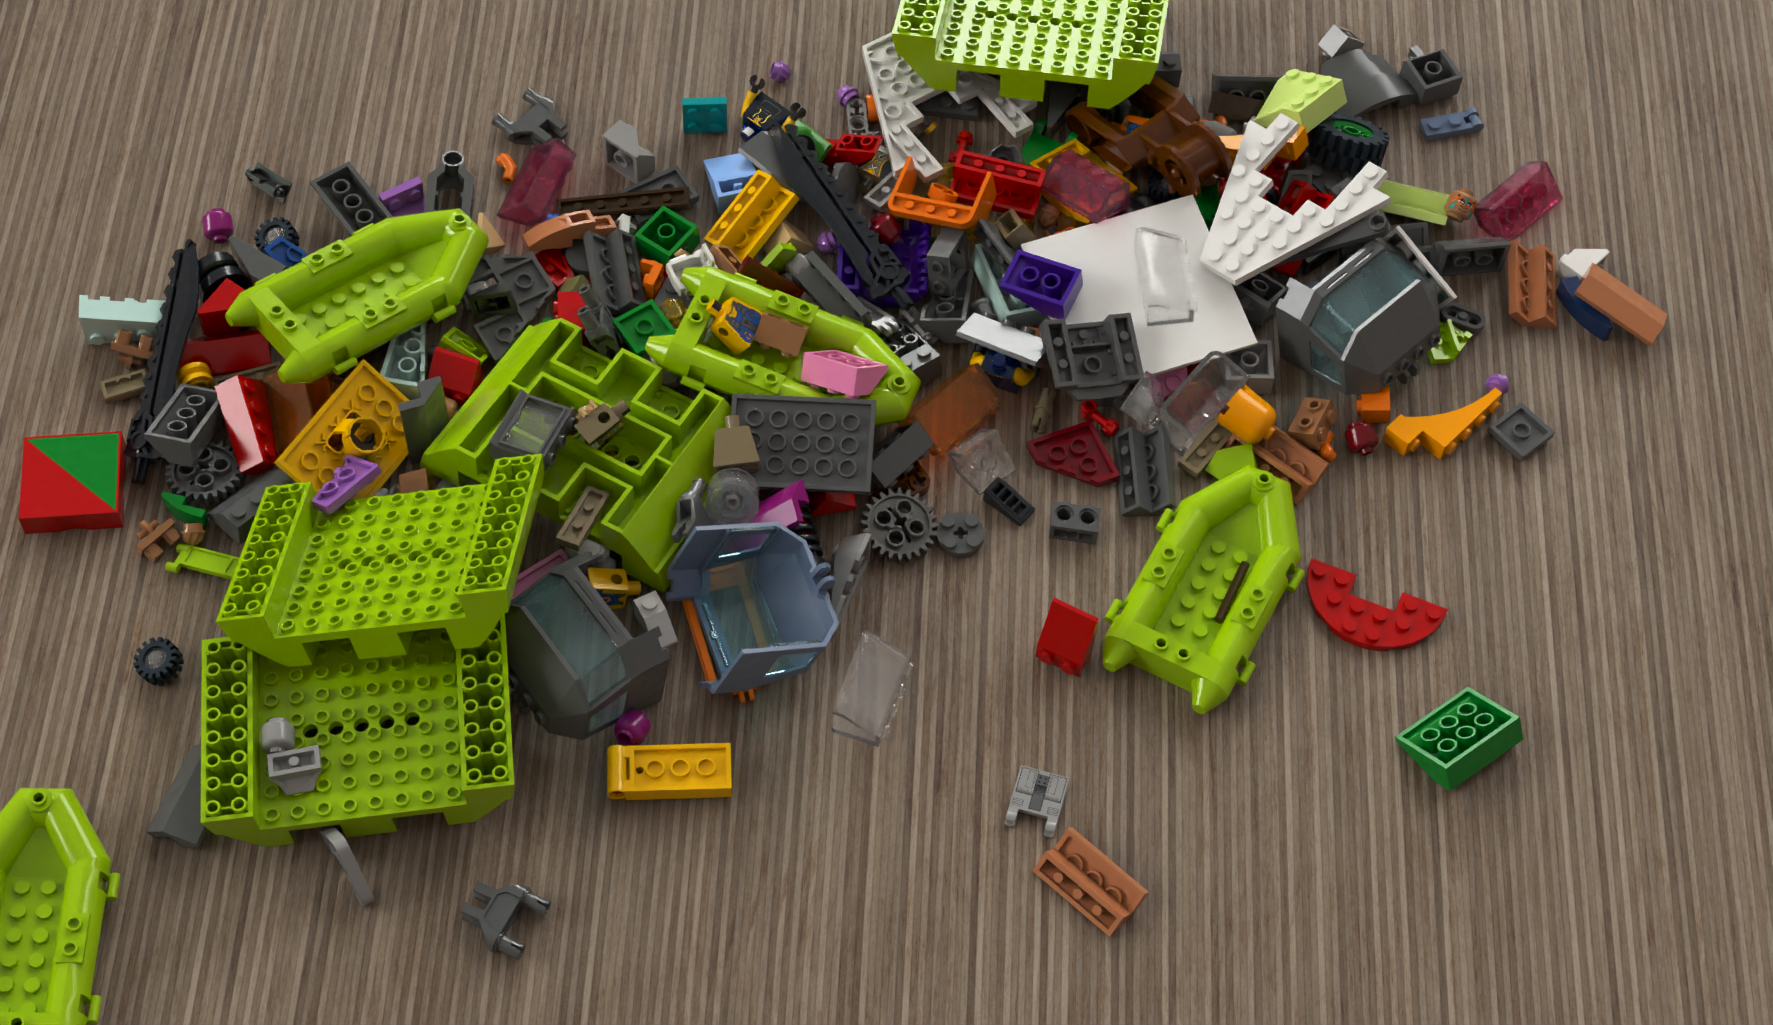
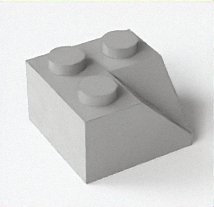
(625, 154)
(1258, 363)

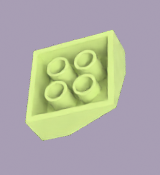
(1303, 98)

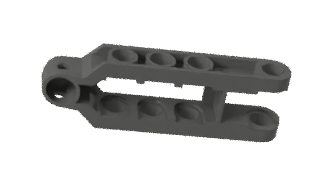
(450, 175)

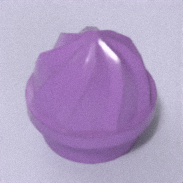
(780, 71)
(846, 93)
(827, 242)
(1497, 381)

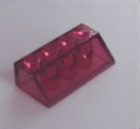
(537, 183)
(1085, 187)
(1518, 201)

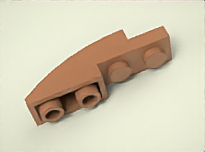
(561, 230)

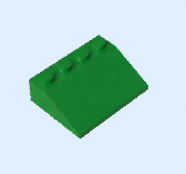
(1461, 737)

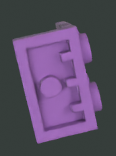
(404, 198)

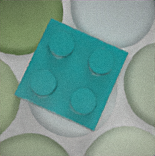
(704, 115)

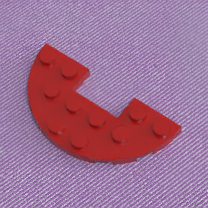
(1366, 622)

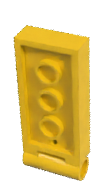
(669, 771)

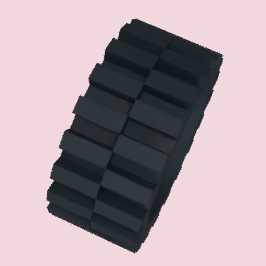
(1347, 143)

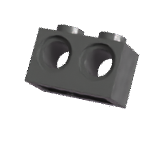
(1074, 527)

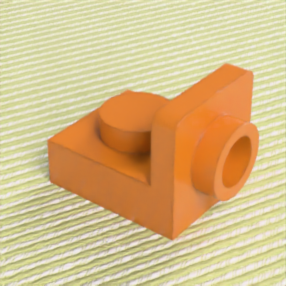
(653, 276)

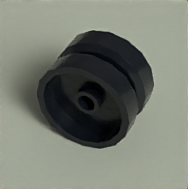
(215, 269)

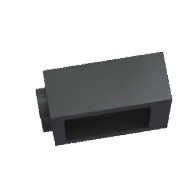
(946, 263)

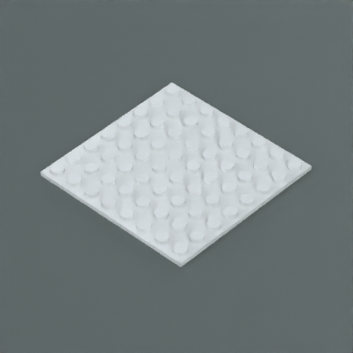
(1113, 285)

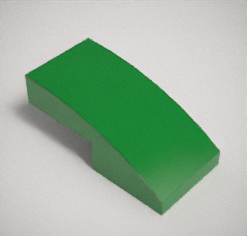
(179, 508)

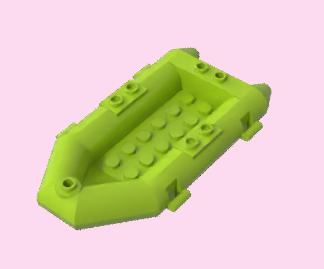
(363, 291)
(707, 362)
(1174, 601)
(50, 908)

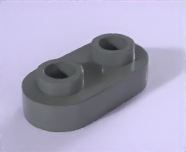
(1463, 317)

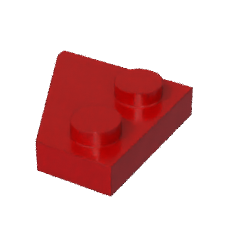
(555, 266)

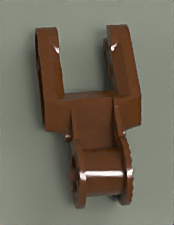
(1169, 141)

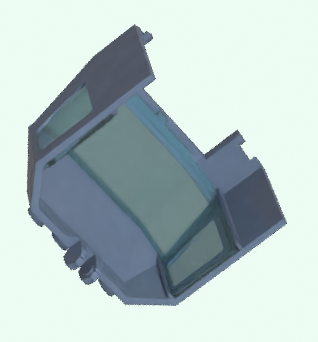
(755, 601)

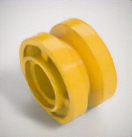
(196, 374)

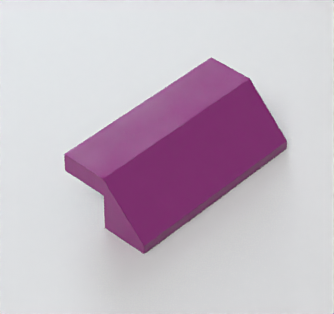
(784, 506)

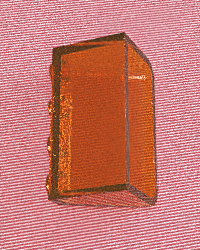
(294, 406)
(956, 407)

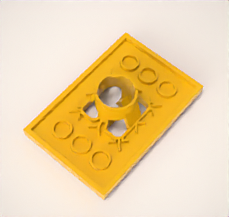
(375, 406)

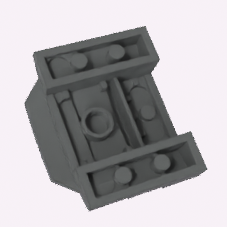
(1368, 82)
(1093, 357)

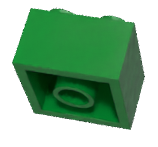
(665, 235)

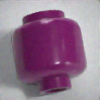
(217, 225)
(632, 728)

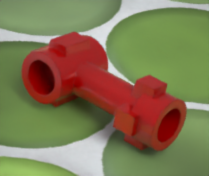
(964, 139)
(1090, 413)

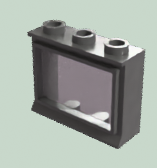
(533, 428)

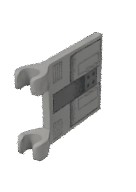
(1038, 795)

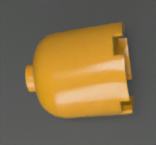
(1248, 416)

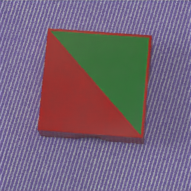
(72, 482)

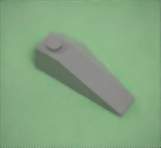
(849, 565)

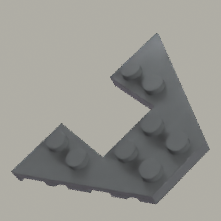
(531, 292)

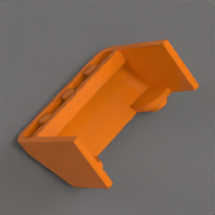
(910, 206)

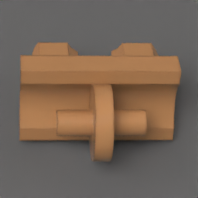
(122, 344)
(149, 545)

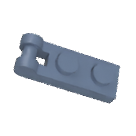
(1451, 125)

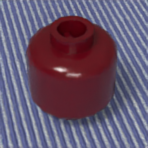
(887, 227)
(1361, 437)

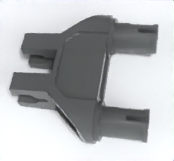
(535, 124)
(598, 323)
(691, 511)
(500, 913)

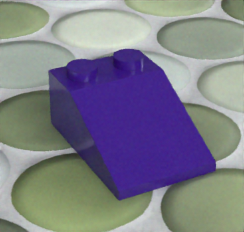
(1043, 283)

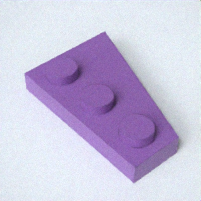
(346, 483)

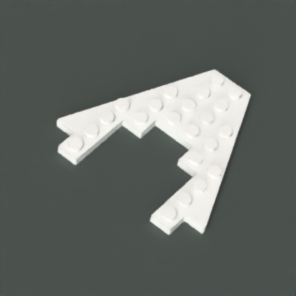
(898, 91)
(1254, 233)

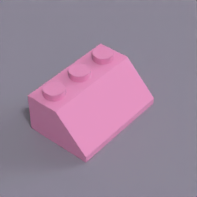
(841, 372)

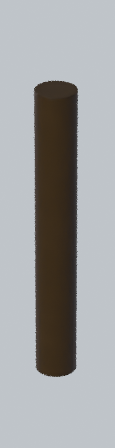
(1231, 592)

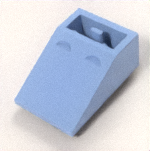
(728, 177)

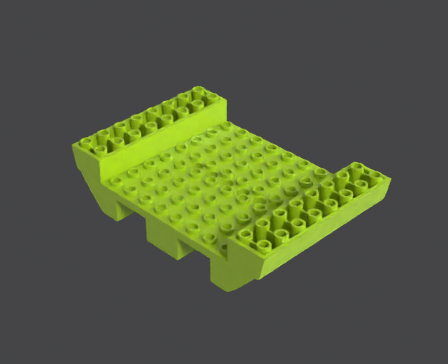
(1027, 42)
(662, 432)
(381, 566)
(446, 763)

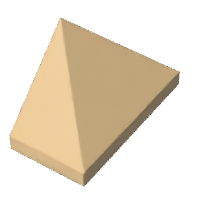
(495, 241)

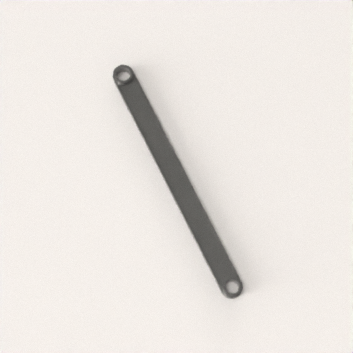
(1355, 233)

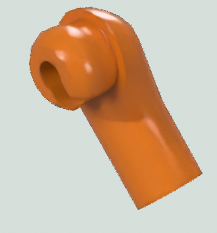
(505, 161)
(1326, 450)

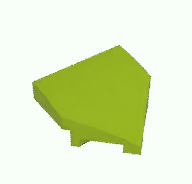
(779, 257)
(1450, 344)
(1231, 459)

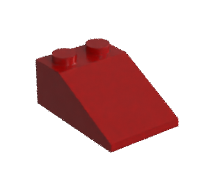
(1067, 637)

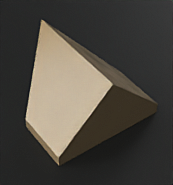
(788, 233)

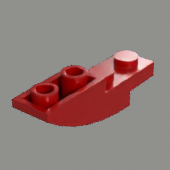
(852, 149)

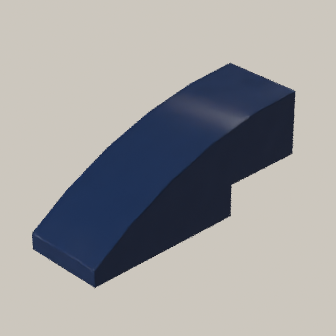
(1582, 312)

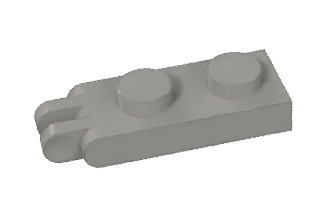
(882, 321)

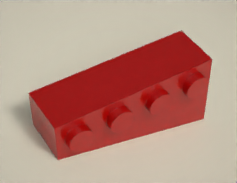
(248, 423)

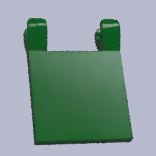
(1039, 145)

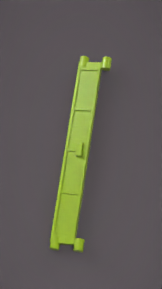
(203, 561)

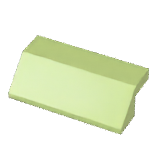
(1415, 202)

